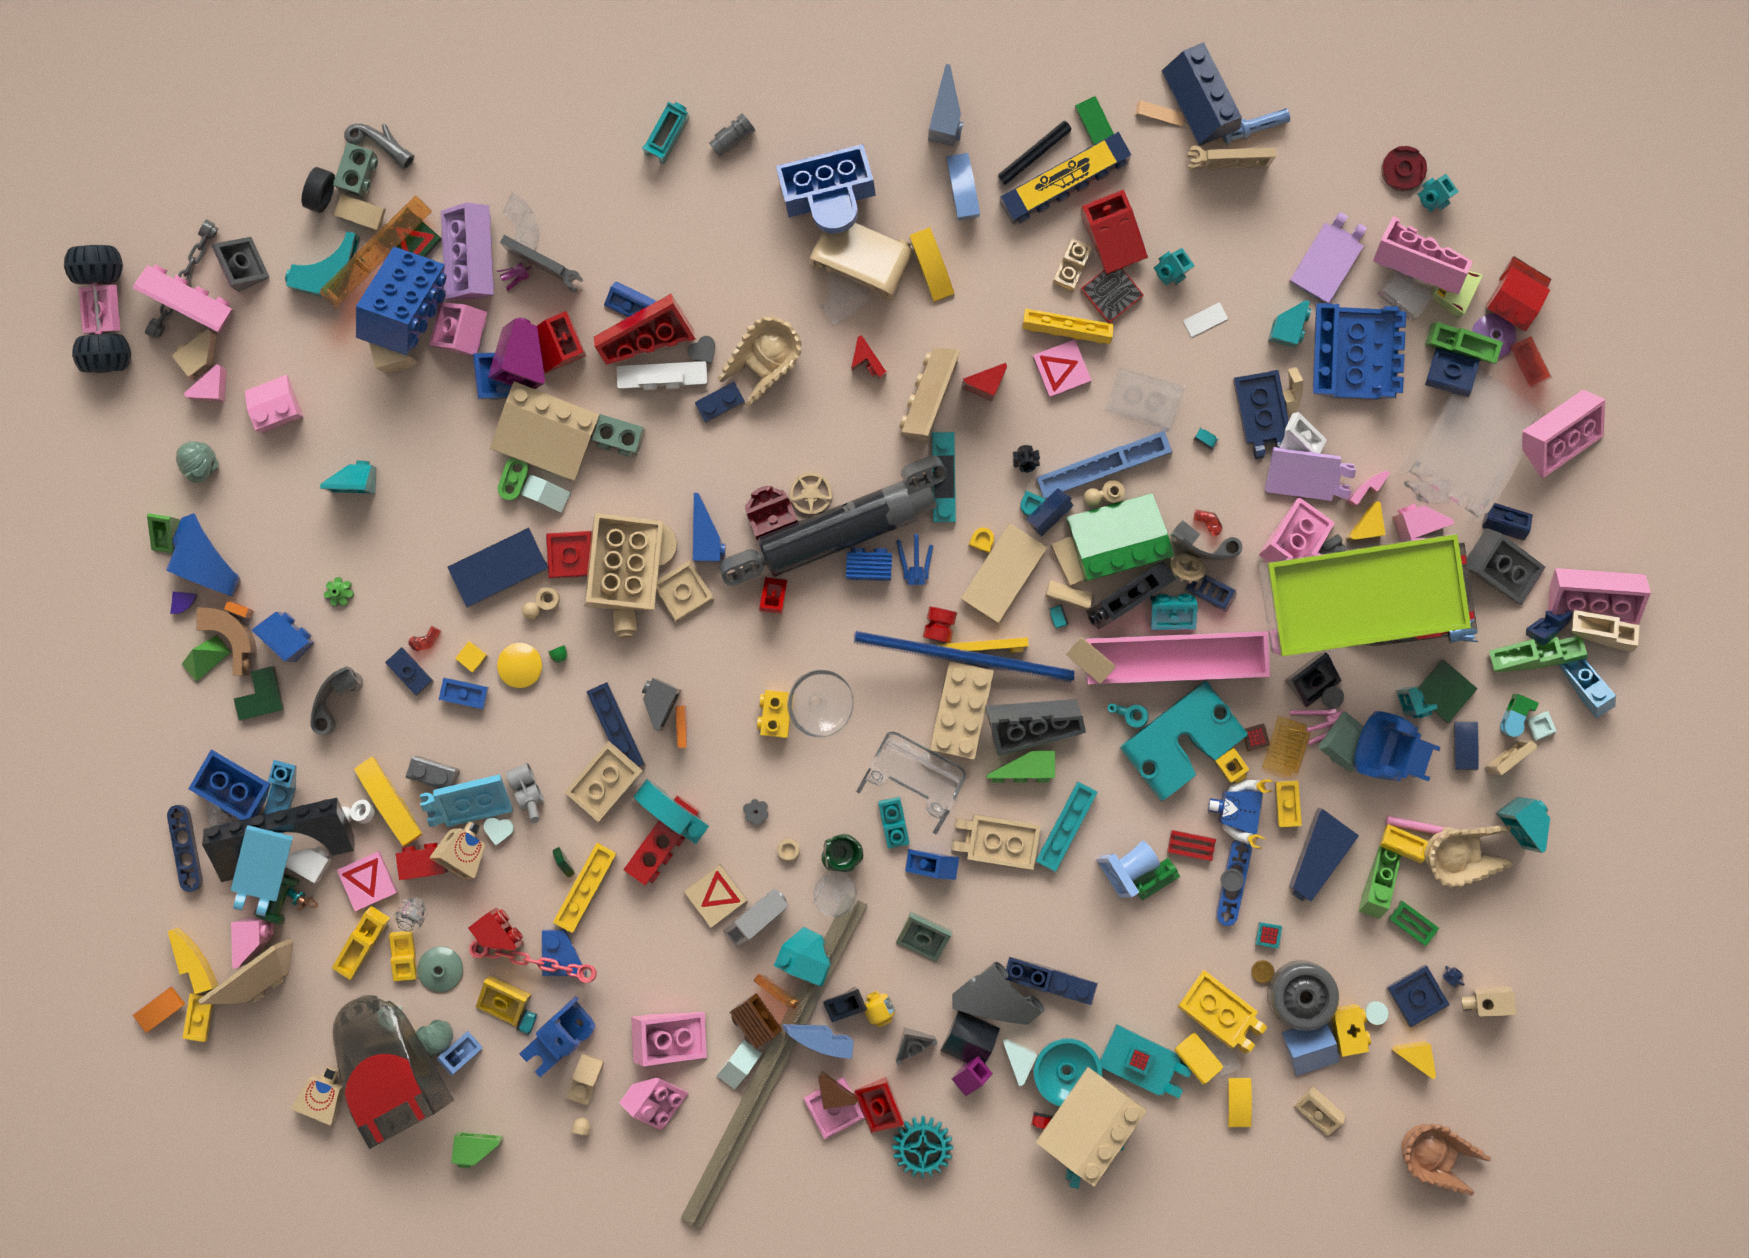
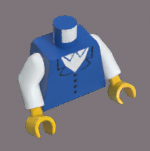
(1241, 810)

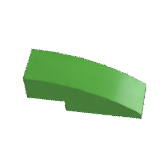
(1463, 342)

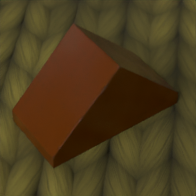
(834, 1093)

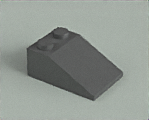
(1504, 565)

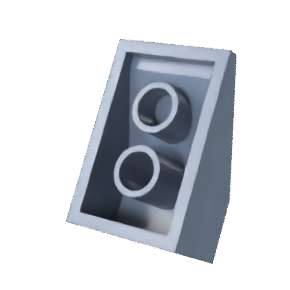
(945, 121)

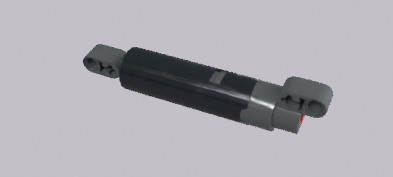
(841, 525)

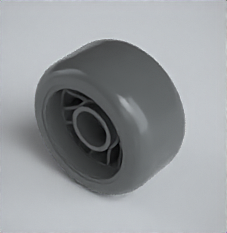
(1285, 993)

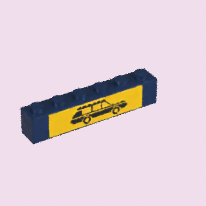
(1066, 177)

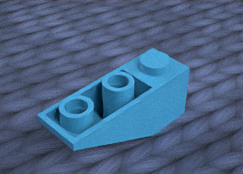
(1589, 687)

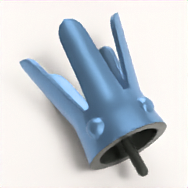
(1462, 635)

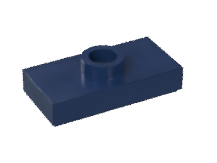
(409, 671)

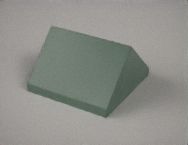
(924, 936)

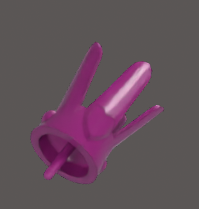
(517, 270)

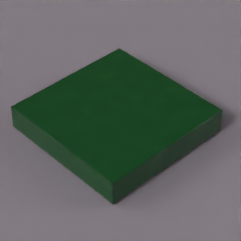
(1446, 689)

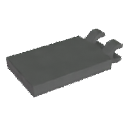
(541, 262)

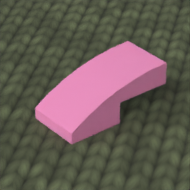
(1372, 484)

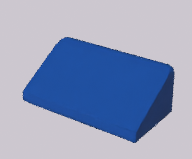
(626, 300)

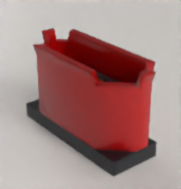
(1040, 1120)

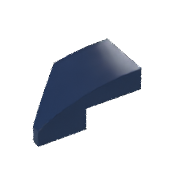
(1548, 627)

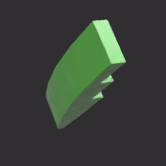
(1534, 655)

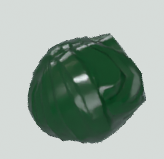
(842, 853)

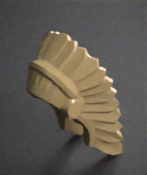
(768, 350)
(1457, 857)

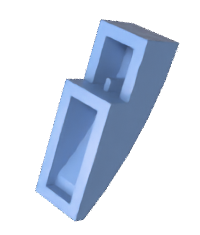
(963, 187)
(821, 1039)

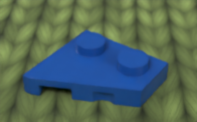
(557, 946)

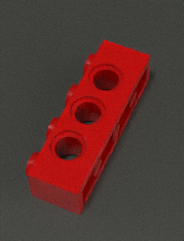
(637, 867)

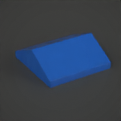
(487, 387)

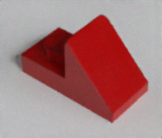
(864, 353)

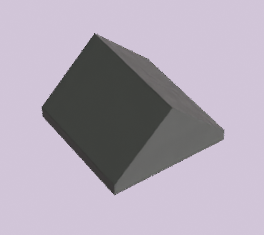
(240, 263)

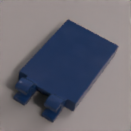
(1261, 410)

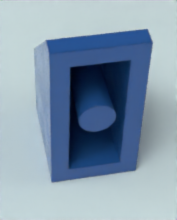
(932, 864)

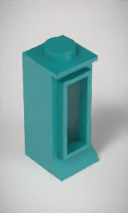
(663, 152)

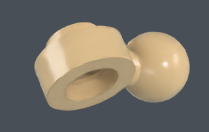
(1093, 496)
(531, 610)

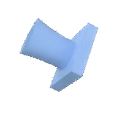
(1128, 868)

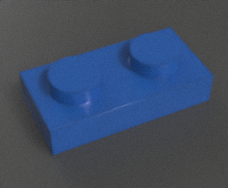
(463, 693)

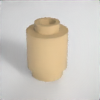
(624, 623)

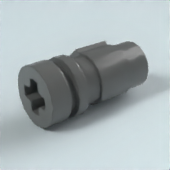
(730, 136)

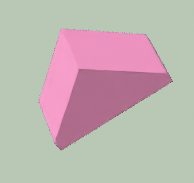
(210, 386)

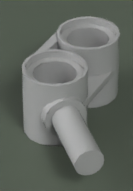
(528, 792)

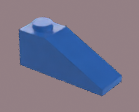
(706, 539)

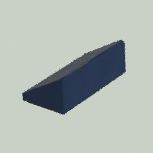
(1508, 521)

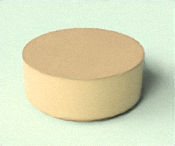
(788, 849)

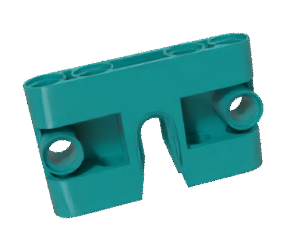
(1159, 739)

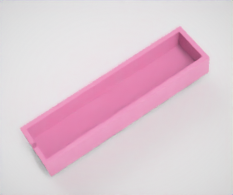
(1184, 657)

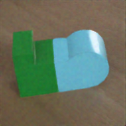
(1515, 715)

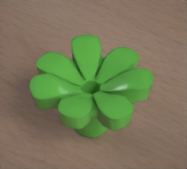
(341, 594)

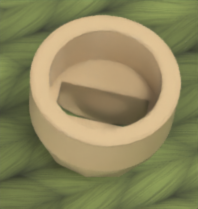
(581, 1126)

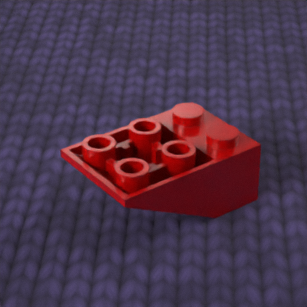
(1114, 231)

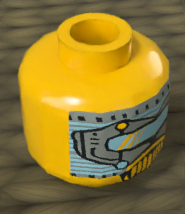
(879, 1009)

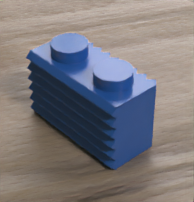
(868, 565)

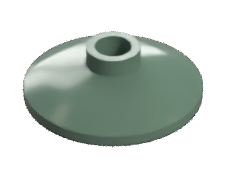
(450, 964)

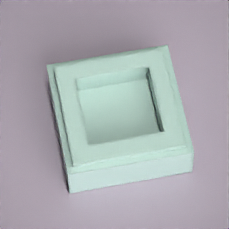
(1541, 725)

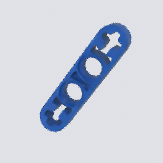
(1222, 908)

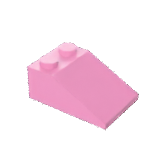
(1298, 533)
(668, 1038)

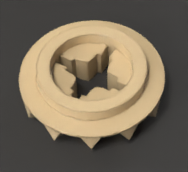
(1182, 561)

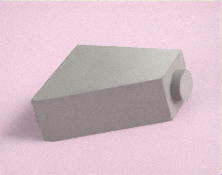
(756, 917)

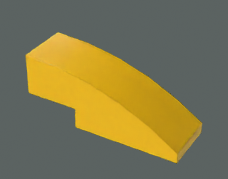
(931, 264)
(360, 942)
(192, 961)

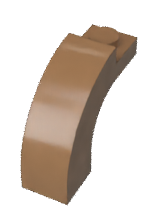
(235, 630)

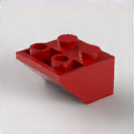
(559, 342)
(495, 931)

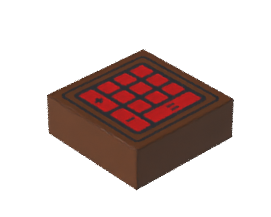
(1256, 737)

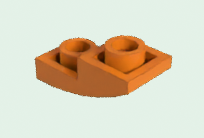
(158, 1009)

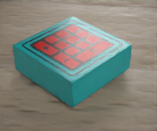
(1268, 935)
(1139, 1059)

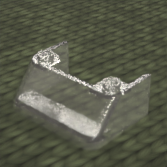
(918, 771)

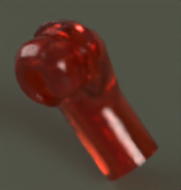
(1211, 521)

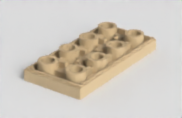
(1003, 573)

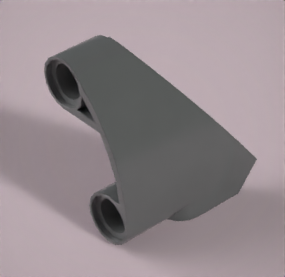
(994, 998)

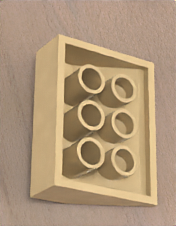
(930, 393)
(544, 431)
(623, 562)
(1091, 1126)

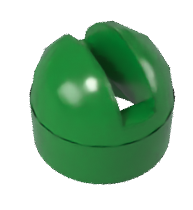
(558, 654)

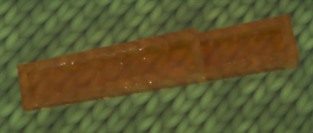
(375, 252)

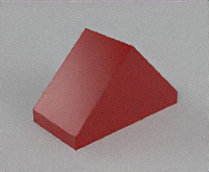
(773, 595)

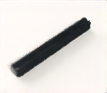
(1034, 152)

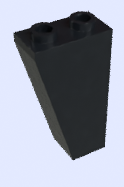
(1130, 595)

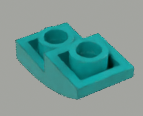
(893, 822)

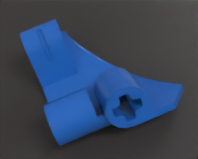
(199, 560)

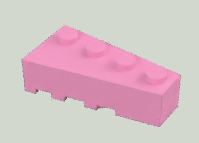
(1421, 258)

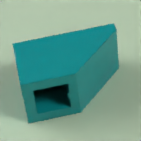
(1289, 324)

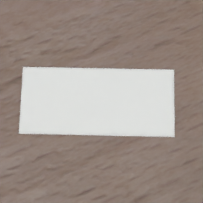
(1205, 319)

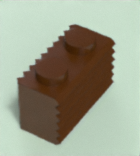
(755, 1021)

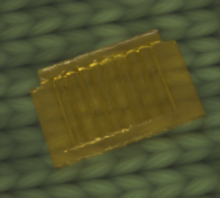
(1286, 746)

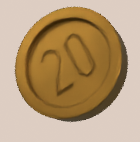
(1262, 971)

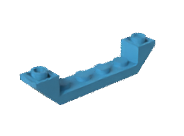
(282, 787)

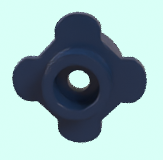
(1453, 976)

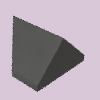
(912, 1043)

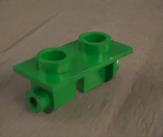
(1156, 879)

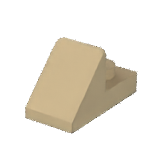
(584, 1079)

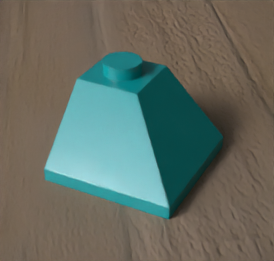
(352, 479)

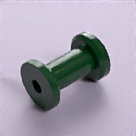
(274, 908)

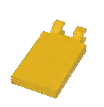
(1221, 1012)

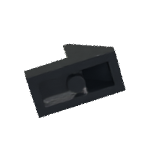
(845, 1005)

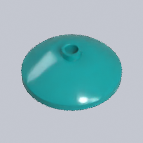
(1052, 1059)

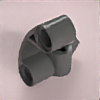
(1184, 536)
(342, 681)

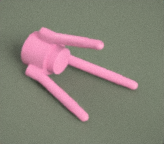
(1330, 720)

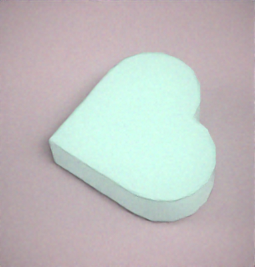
(498, 830)

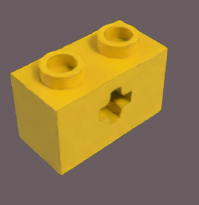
(1359, 1040)

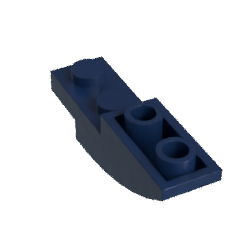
(1051, 980)

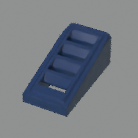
(1207, 597)

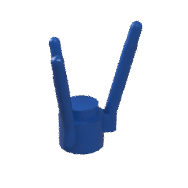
(916, 575)

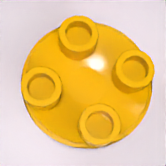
(519, 665)

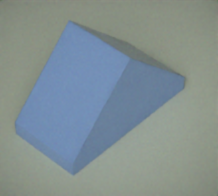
(459, 1053)

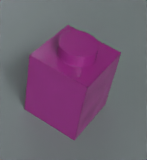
(971, 1076)

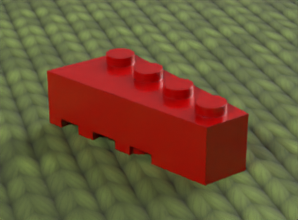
(645, 331)

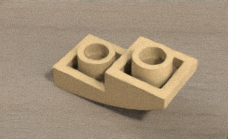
(360, 212)
(1072, 265)

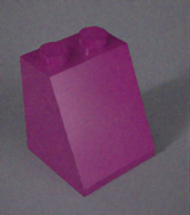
(518, 355)

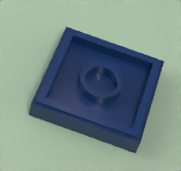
(1452, 372)
(1418, 996)

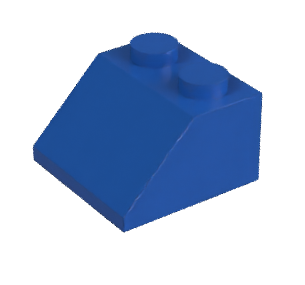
(284, 636)

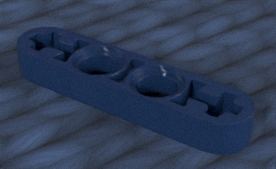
(188, 847)

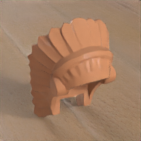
(1431, 1155)

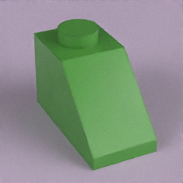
(472, 1147)

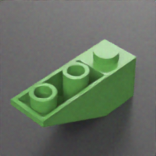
(1029, 765)
(1380, 883)

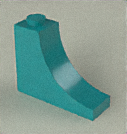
(313, 277)

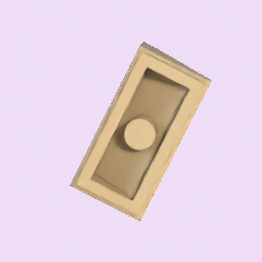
(1069, 595)
(1090, 660)
(1320, 1111)

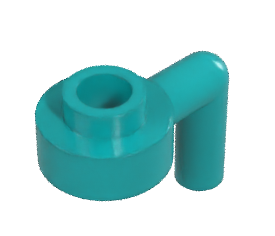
(1129, 714)

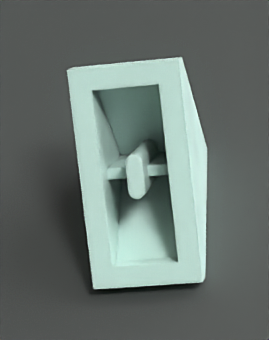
(545, 493)
(1021, 1059)
(739, 1064)

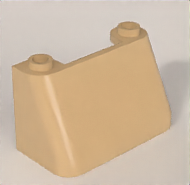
(864, 258)

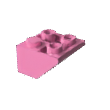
(653, 1101)

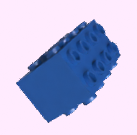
(400, 301)

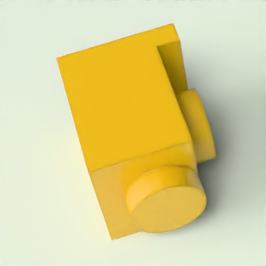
(1240, 769)

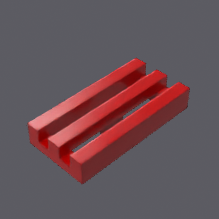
(1210, 848)

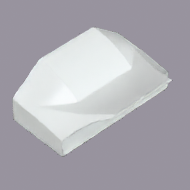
(1302, 435)

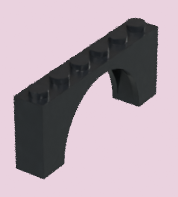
(318, 820)

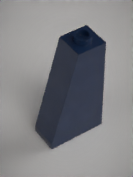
(1321, 853)

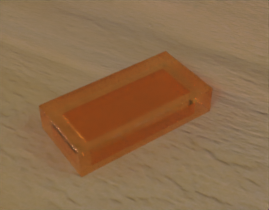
(776, 991)

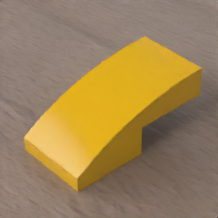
(403, 956)
(1239, 1102)

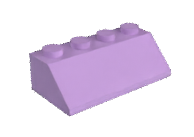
(467, 251)

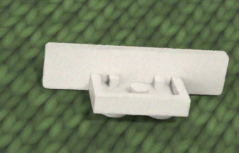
(660, 375)

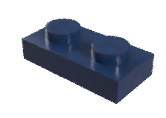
(719, 402)

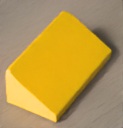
(1198, 1058)

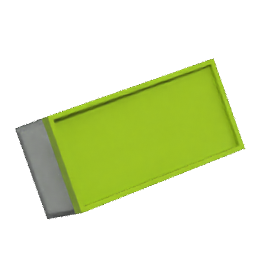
(1364, 594)

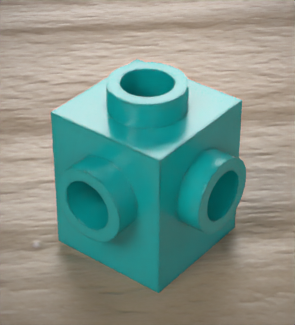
(1437, 193)
(1173, 267)

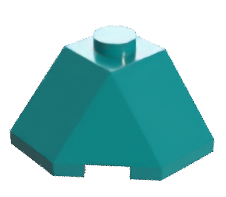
(804, 957)

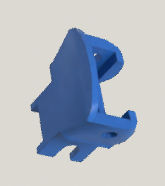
(1388, 753)
(553, 1040)

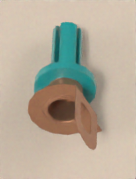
(299, 899)

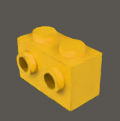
(775, 716)

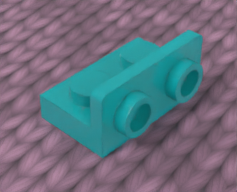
(1173, 612)
(1412, 703)

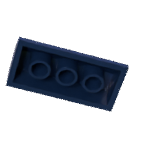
(1202, 95)

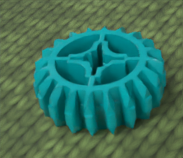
(933, 1147)

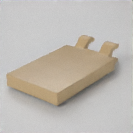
(1230, 158)
(999, 841)

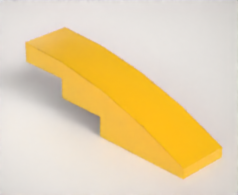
(388, 801)

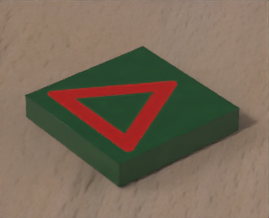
(421, 240)

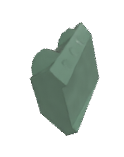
(1342, 741)

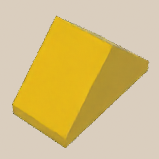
(1370, 524)
(1419, 1055)

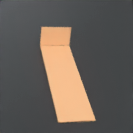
(1160, 113)

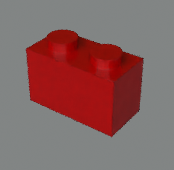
(417, 863)

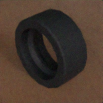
(318, 190)

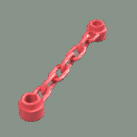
(580, 972)

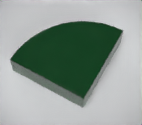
(563, 862)

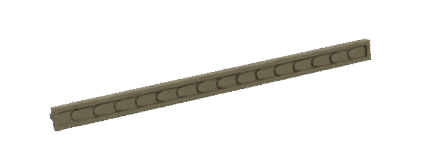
(766, 1076)

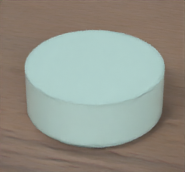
(1376, 1012)

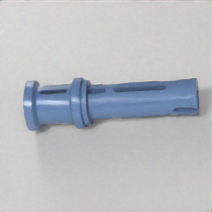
(1258, 124)

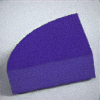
(182, 602)

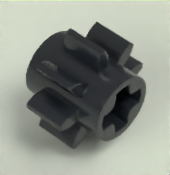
(1026, 458)

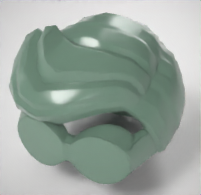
(195, 461)
(435, 1037)

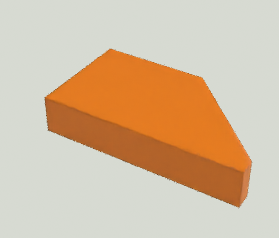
(681, 724)

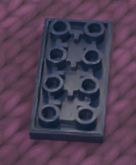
(498, 567)

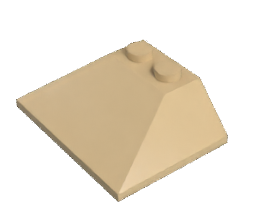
(254, 978)

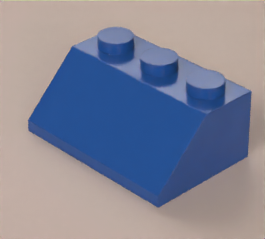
(230, 786)

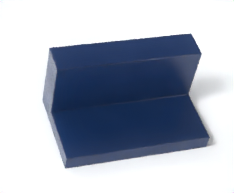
(1050, 511)

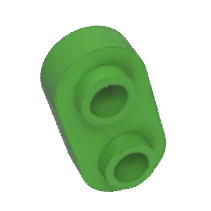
(512, 478)

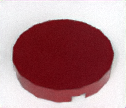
(1404, 168)

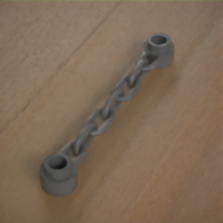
(207, 230)

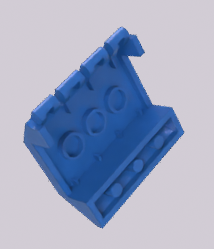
(1358, 352)

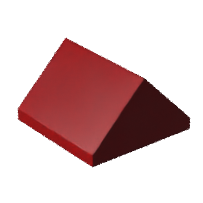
(985, 382)
(879, 1105)

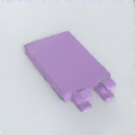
(1328, 259)
(1308, 474)

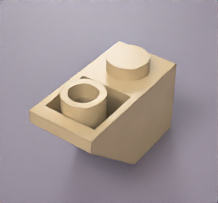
(198, 354)

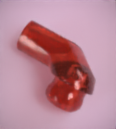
(424, 642)

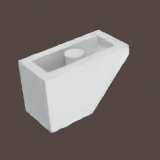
(310, 863)

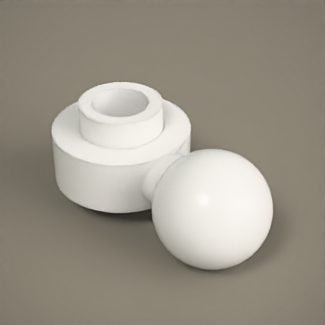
(361, 812)

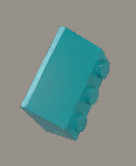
(1527, 822)

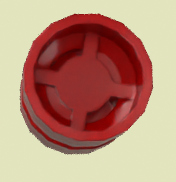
(939, 624)

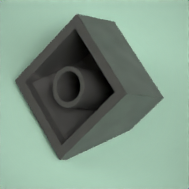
(659, 701)

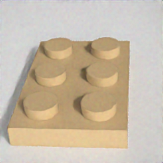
(603, 781)

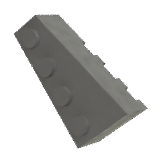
(1033, 723)

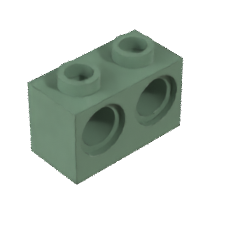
(349, 169)
(620, 430)

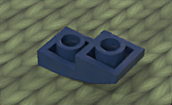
(1466, 746)

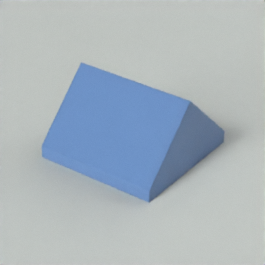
(1310, 1049)

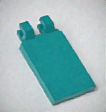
(1160, 1071)

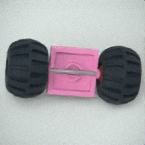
(98, 308)

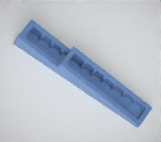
(1105, 464)

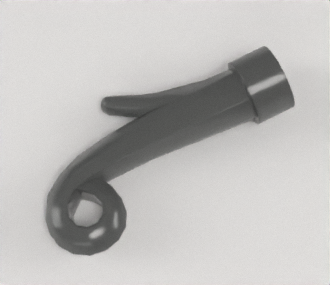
(386, 141)

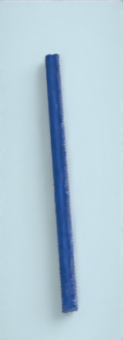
(1048, 671)

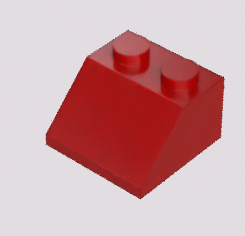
(1518, 298)

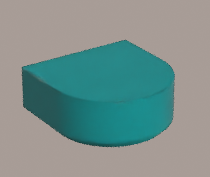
(1030, 503)

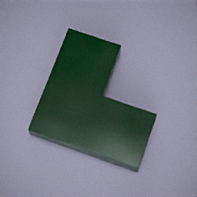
(266, 698)

